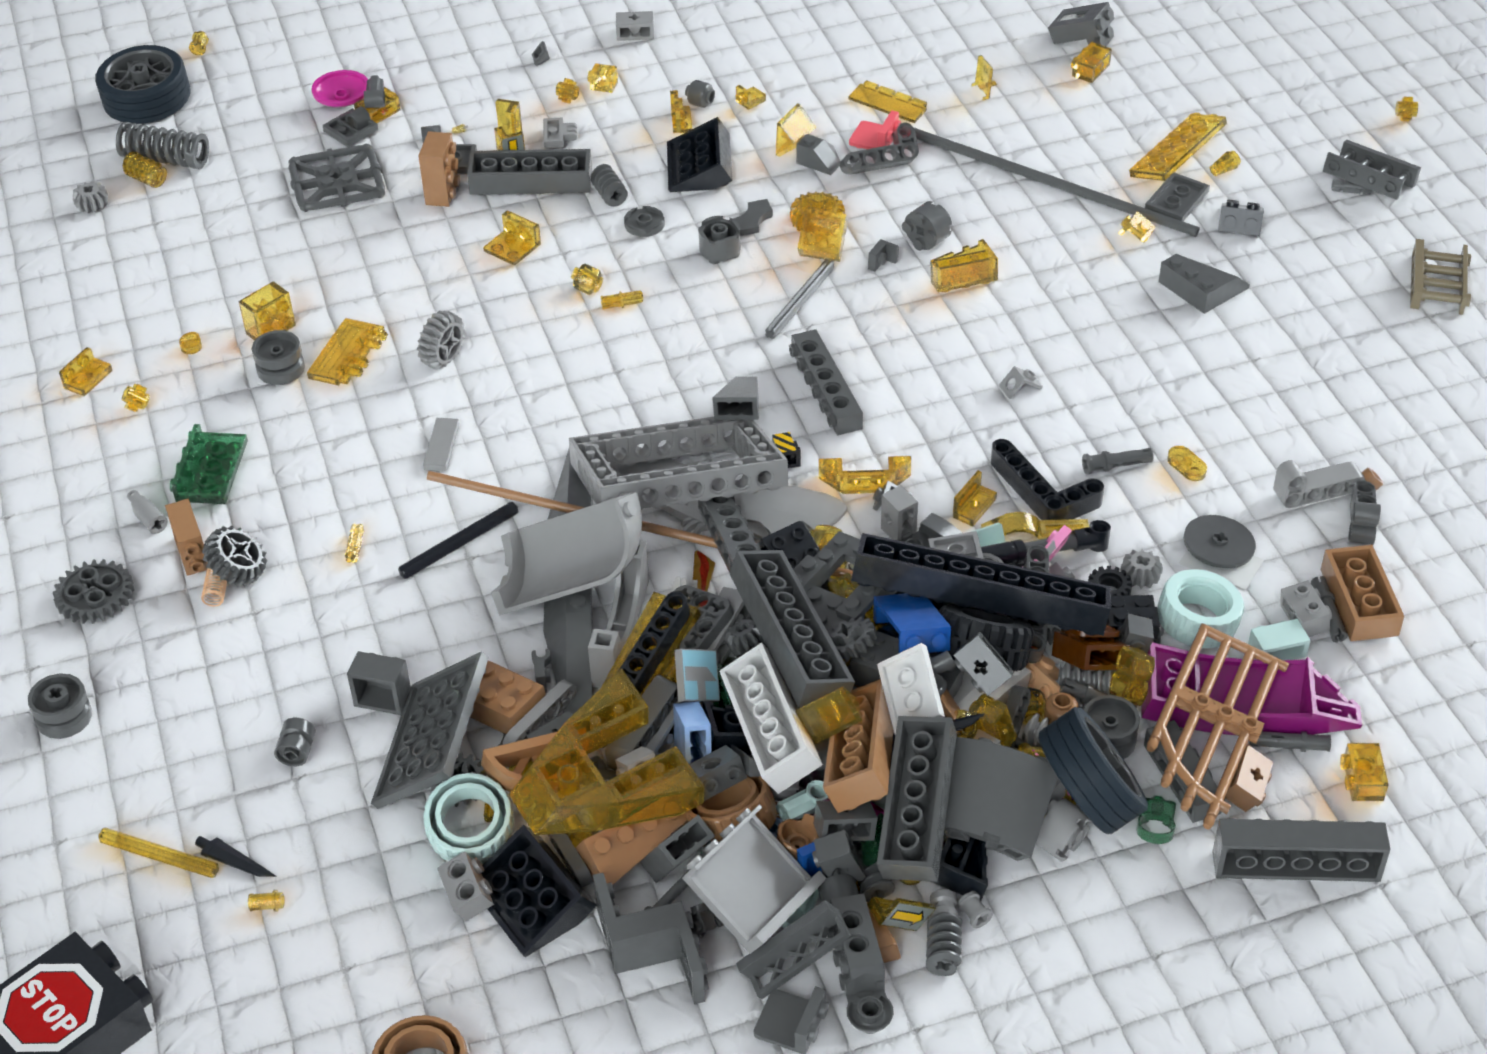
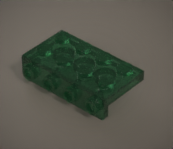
(208, 466)

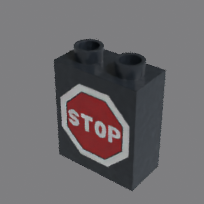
(72, 1003)

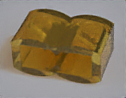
(1132, 675)

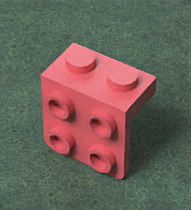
(874, 135)

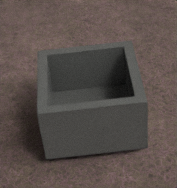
(379, 682)

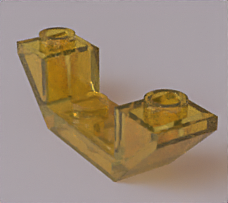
(863, 481)

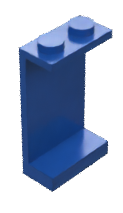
(914, 620)

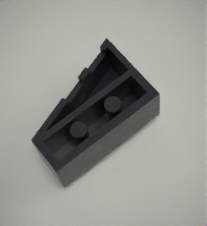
(963, 866)

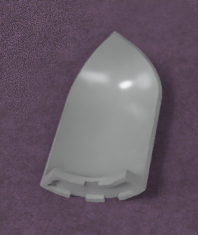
(569, 553)

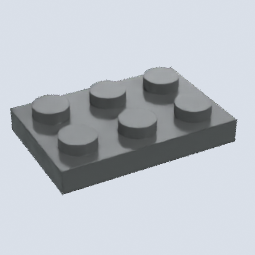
(1177, 196)

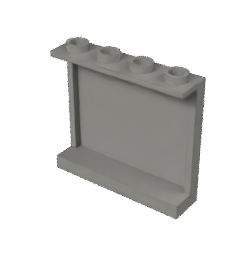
(750, 880)

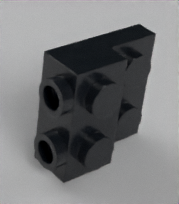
(1136, 605)

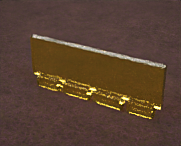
(885, 100)

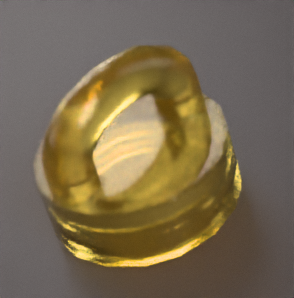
(190, 343)

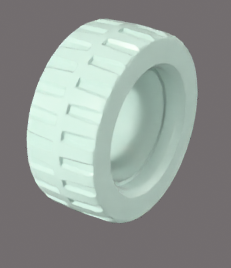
(1203, 589)
(461, 788)

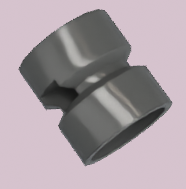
(294, 741)

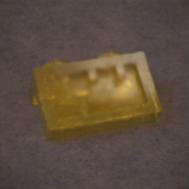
(680, 114)
(84, 372)

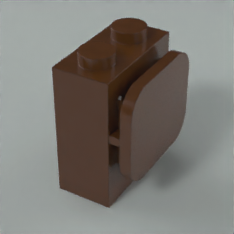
(1088, 651)

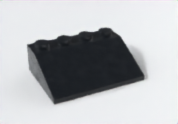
(700, 158)
(533, 892)

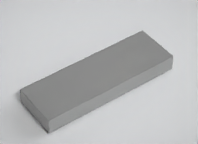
(441, 444)

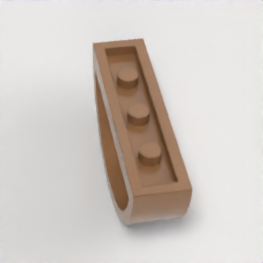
(517, 753)

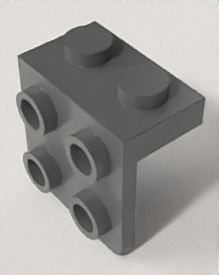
(792, 1020)

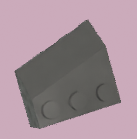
(1199, 283)

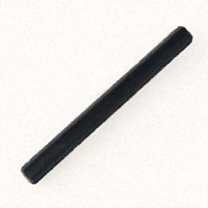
(458, 540)

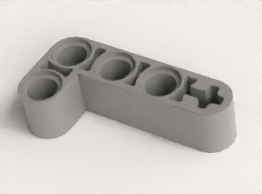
(1301, 488)

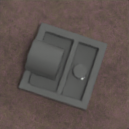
(351, 126)

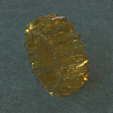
(814, 201)

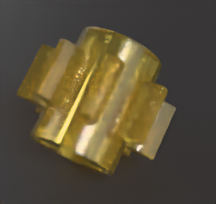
(567, 90)
(1406, 109)
(135, 397)

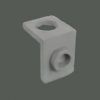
(1021, 377)

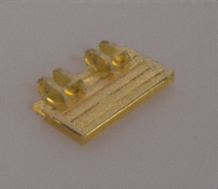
(347, 352)

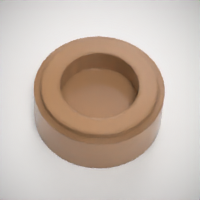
(1372, 477)

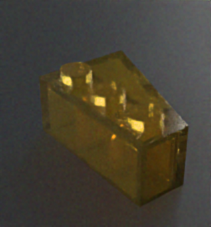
(964, 268)

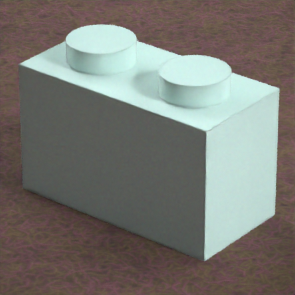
(1283, 639)

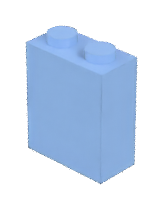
(691, 730)

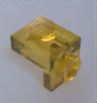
(749, 97)
(1138, 226)

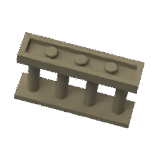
(1419, 281)

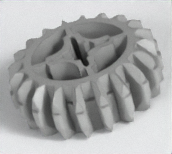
(440, 339)

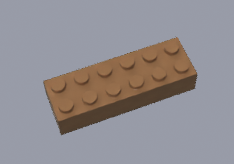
(861, 754)

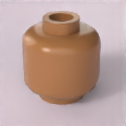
(1057, 705)

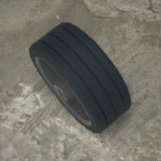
(143, 84)
(1092, 770)

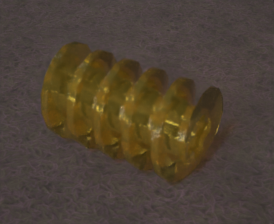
(144, 169)

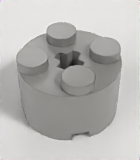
(1062, 828)

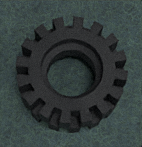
(1112, 578)

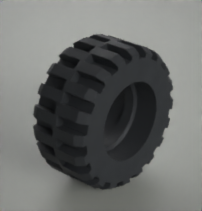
(1007, 635)

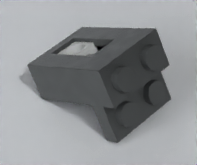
(1082, 23)

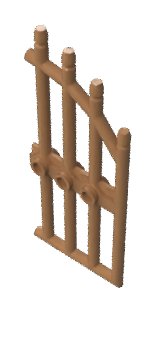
(1219, 714)

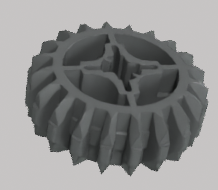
(234, 556)

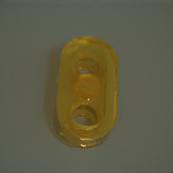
(1187, 463)

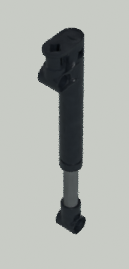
(1093, 537)

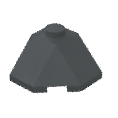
(817, 154)

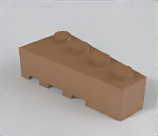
(622, 847)

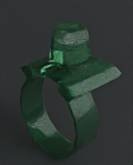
(1159, 810)

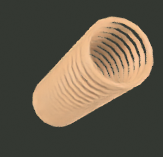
(205, 591)

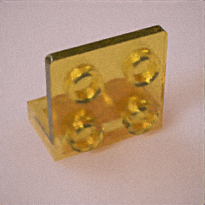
(516, 240)

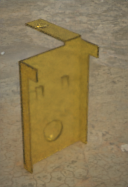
(984, 76)

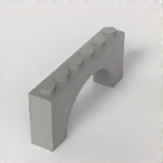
(626, 606)

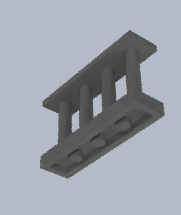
(1371, 169)

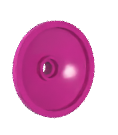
(339, 88)

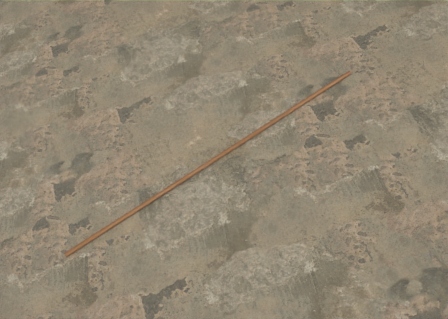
(565, 507)

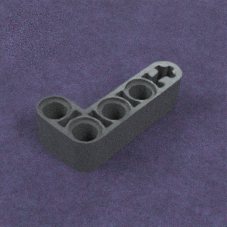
(878, 153)
(660, 698)

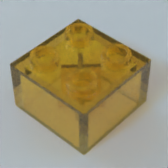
(822, 235)
(267, 311)

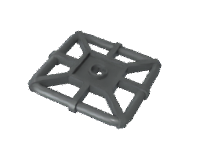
(327, 178)

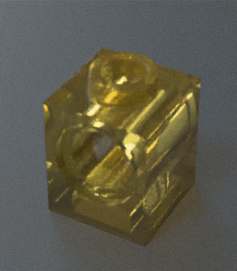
(603, 78)

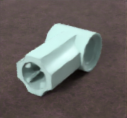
(802, 802)

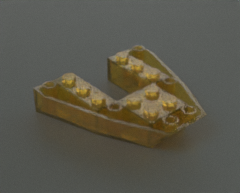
(569, 794)

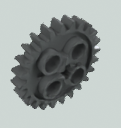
(93, 591)

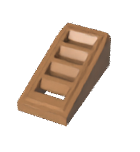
(886, 942)

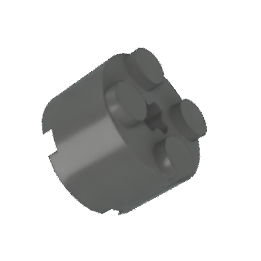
(927, 226)
(719, 239)

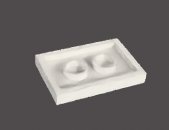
(910, 685)

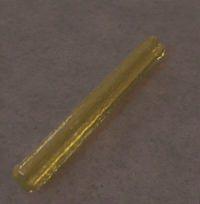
(158, 852)

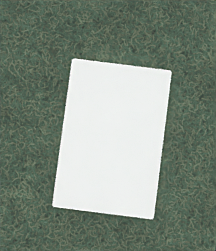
(1238, 576)

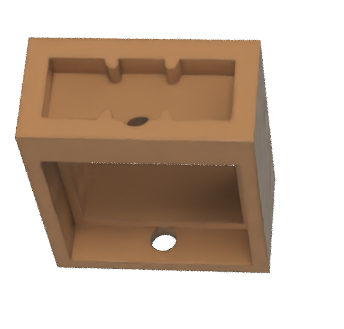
(187, 536)

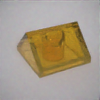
(792, 129)
(830, 714)

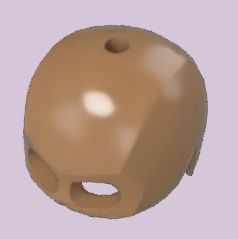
(796, 834)

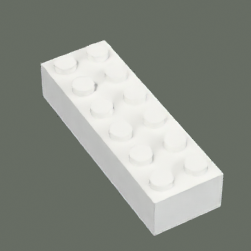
(770, 719)

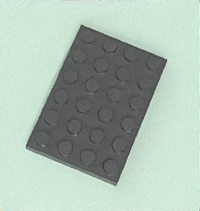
(430, 731)

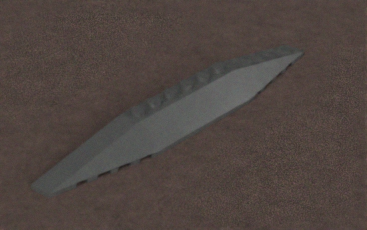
(570, 617)

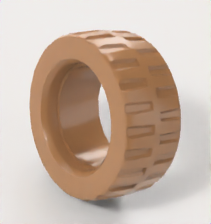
(726, 806)
(421, 1033)

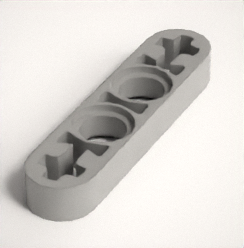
(543, 712)

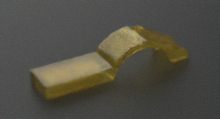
(1031, 524)

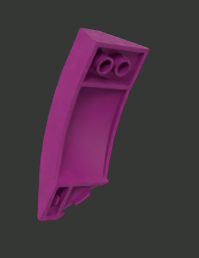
(1295, 703)

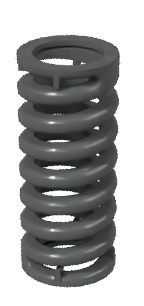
(157, 152)

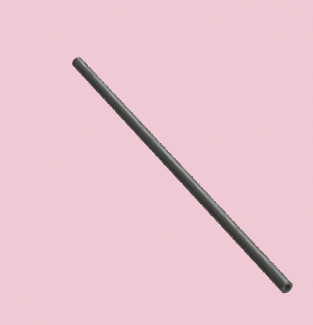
(1055, 182)

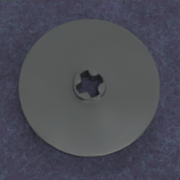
(1203, 539)

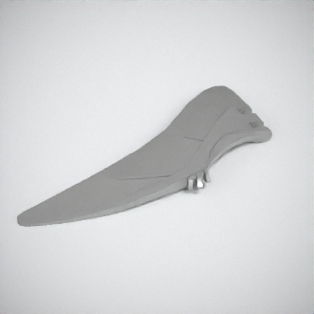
(764, 511)

